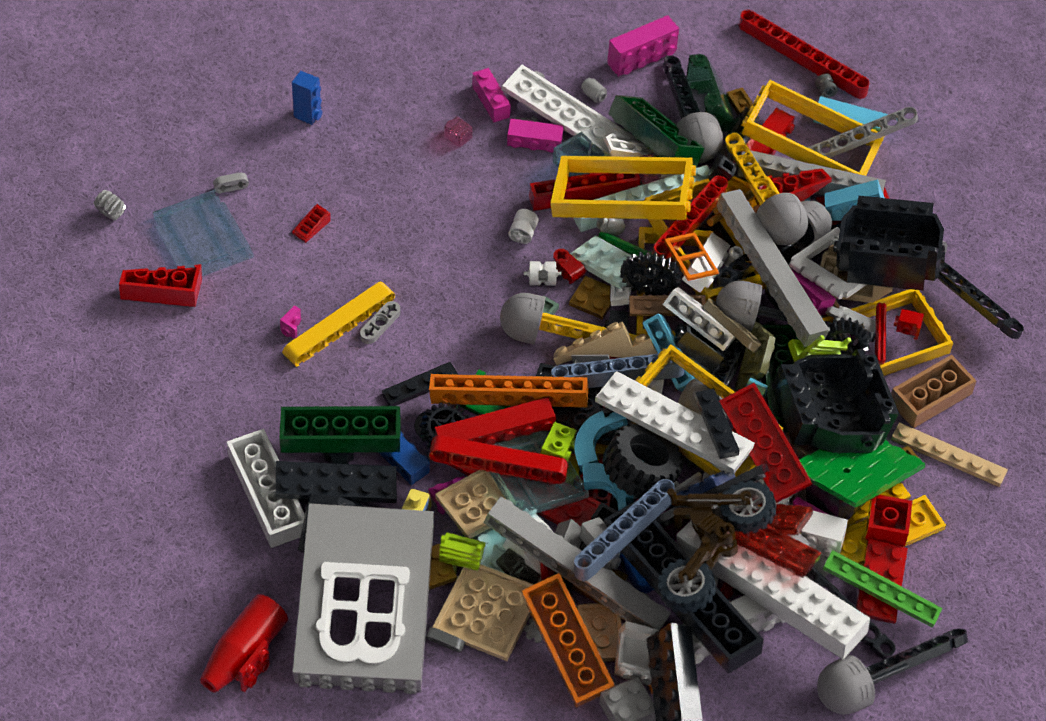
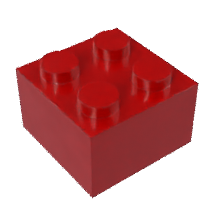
(889, 520)

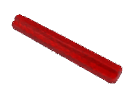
(880, 330)

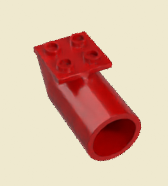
(244, 646)

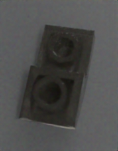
(515, 566)

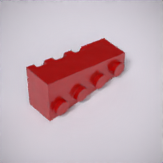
(162, 285)

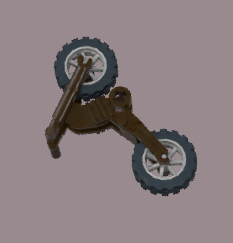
(711, 526)

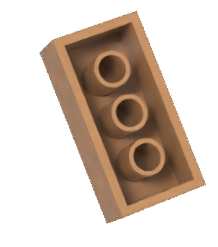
(933, 391)

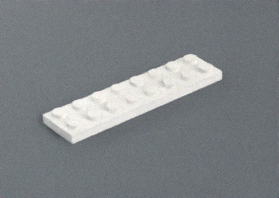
(560, 107)
(667, 419)

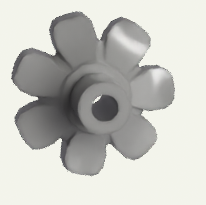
(533, 631)

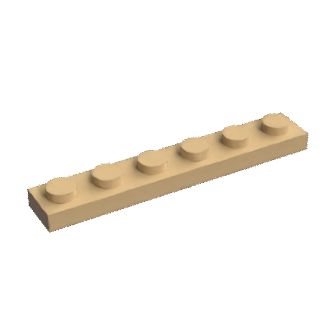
(949, 454)

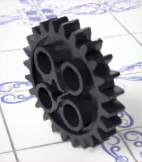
(650, 274)

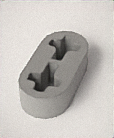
(230, 182)

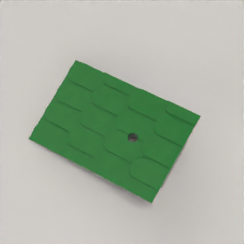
(849, 480)

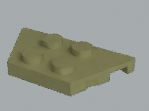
(756, 363)

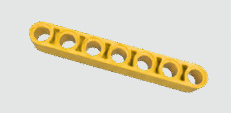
(337, 323)

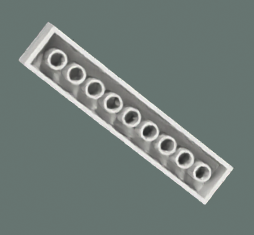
(788, 596)

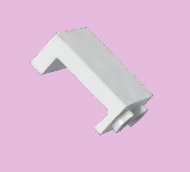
(632, 652)

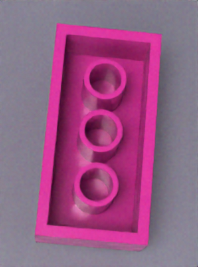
(643, 46)

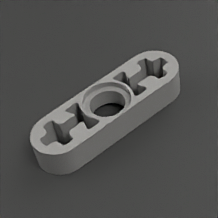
(380, 315)

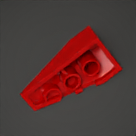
(801, 185)

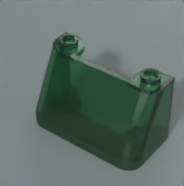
(705, 80)

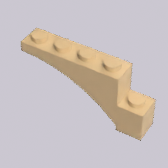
(611, 341)

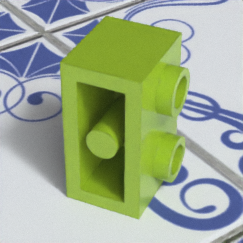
(559, 441)

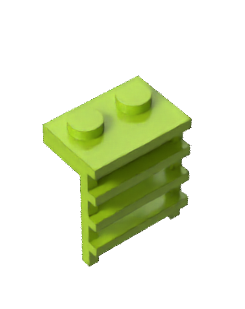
(818, 347)
(461, 551)

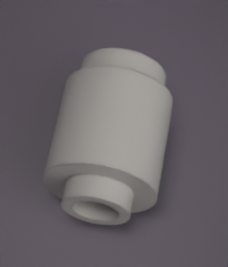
(594, 90)
(611, 225)

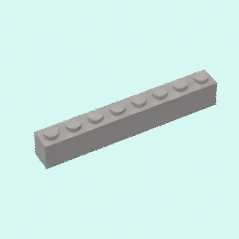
(778, 166)

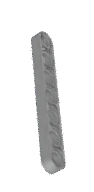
(865, 129)

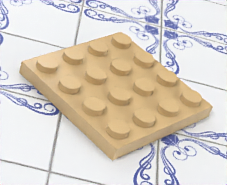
(486, 611)

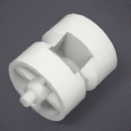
(523, 226)
(542, 273)

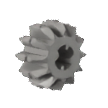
(109, 205)

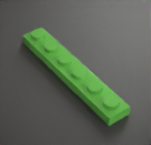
(882, 588)

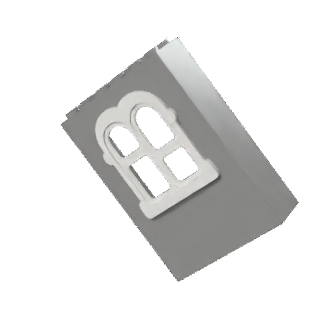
(364, 546)

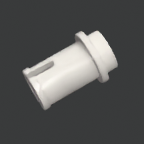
(734, 253)

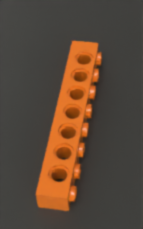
(507, 390)

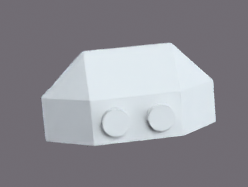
(625, 146)

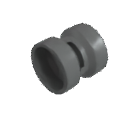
(826, 85)

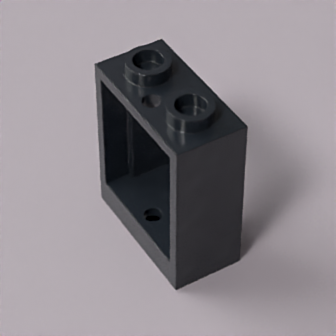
(698, 346)

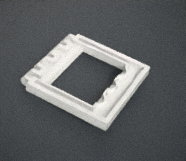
(802, 264)

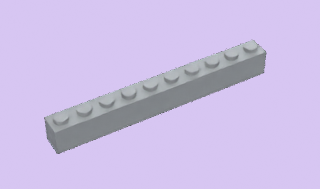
(772, 267)
(560, 555)

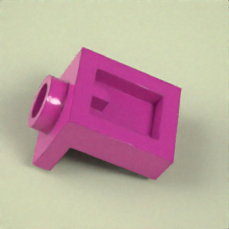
(290, 321)

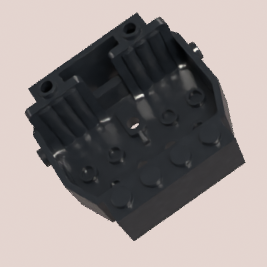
(890, 243)
(836, 402)

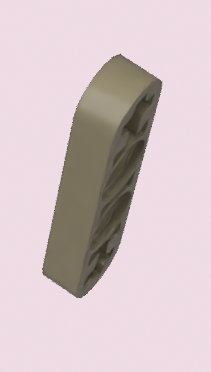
(733, 327)

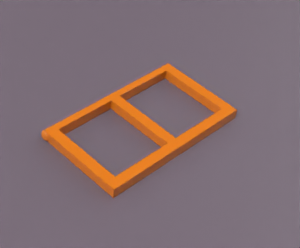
(679, 259)

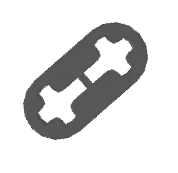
(445, 639)

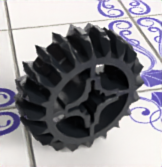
(847, 329)
(429, 420)

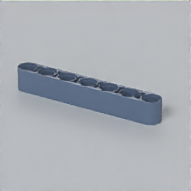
(601, 371)
(622, 531)

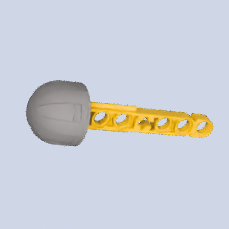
(781, 213)
(524, 316)

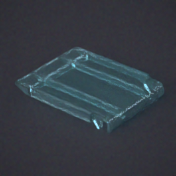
(202, 233)
(535, 495)

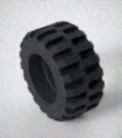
(630, 473)

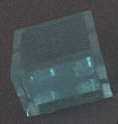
(576, 146)

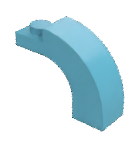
(590, 433)
(596, 478)

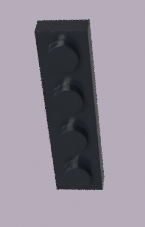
(414, 386)
(716, 423)

